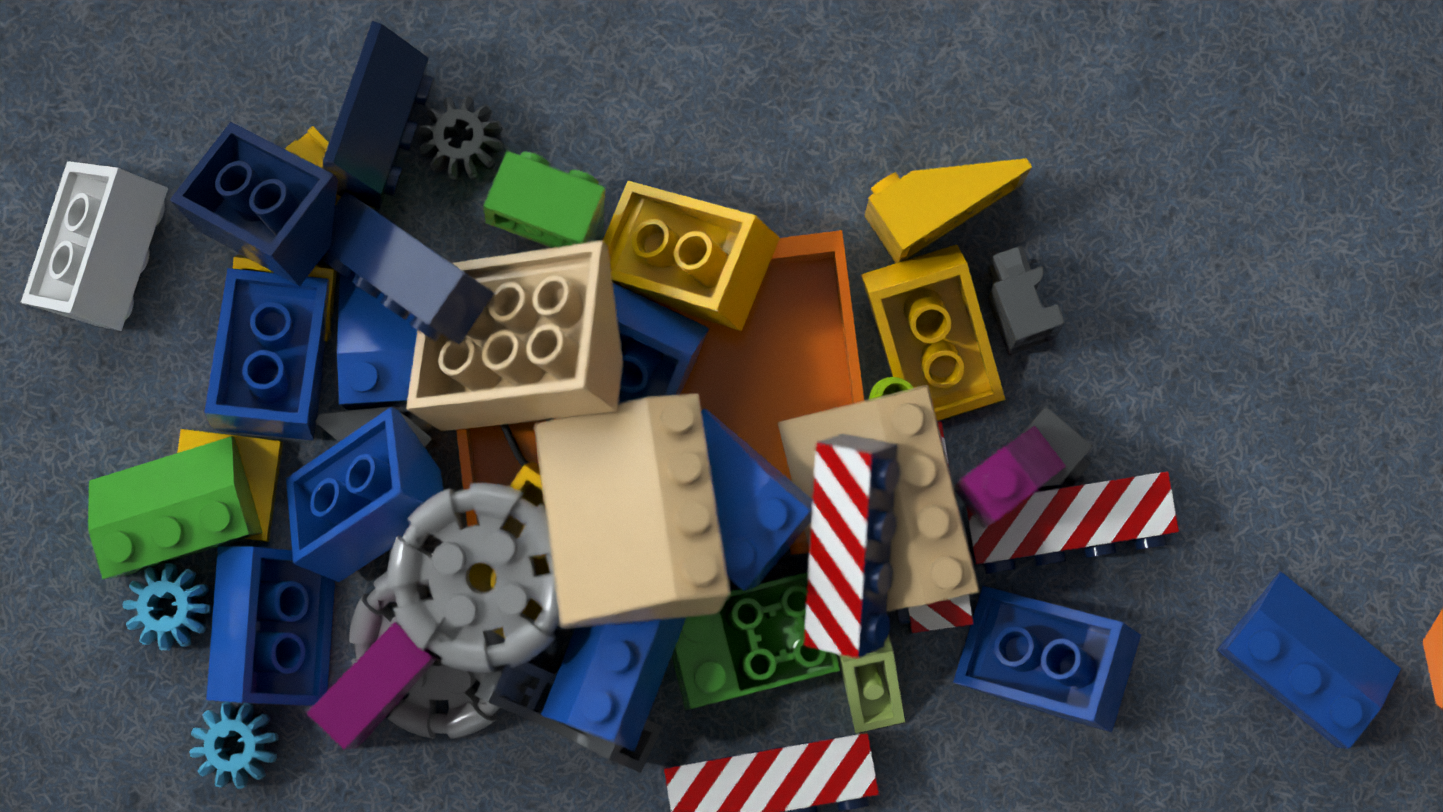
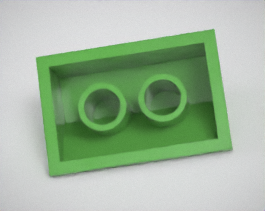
(170, 509)

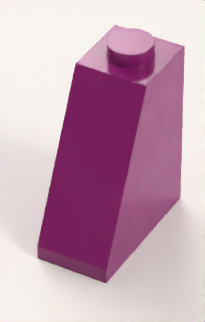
(1009, 476)
(371, 688)

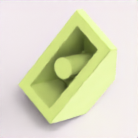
(873, 689)

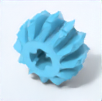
(167, 627)
(238, 763)

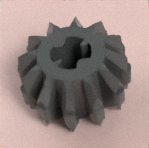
(471, 152)

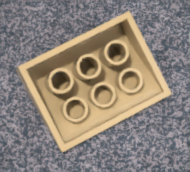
(536, 349)
(632, 513)
(930, 541)

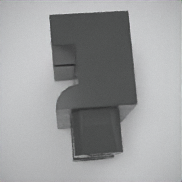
(1017, 305)

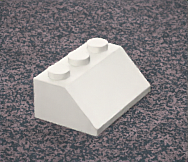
(95, 244)

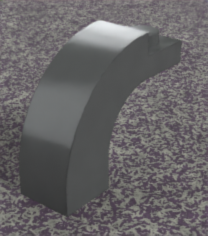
(525, 692)

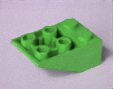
(545, 202)
(748, 645)

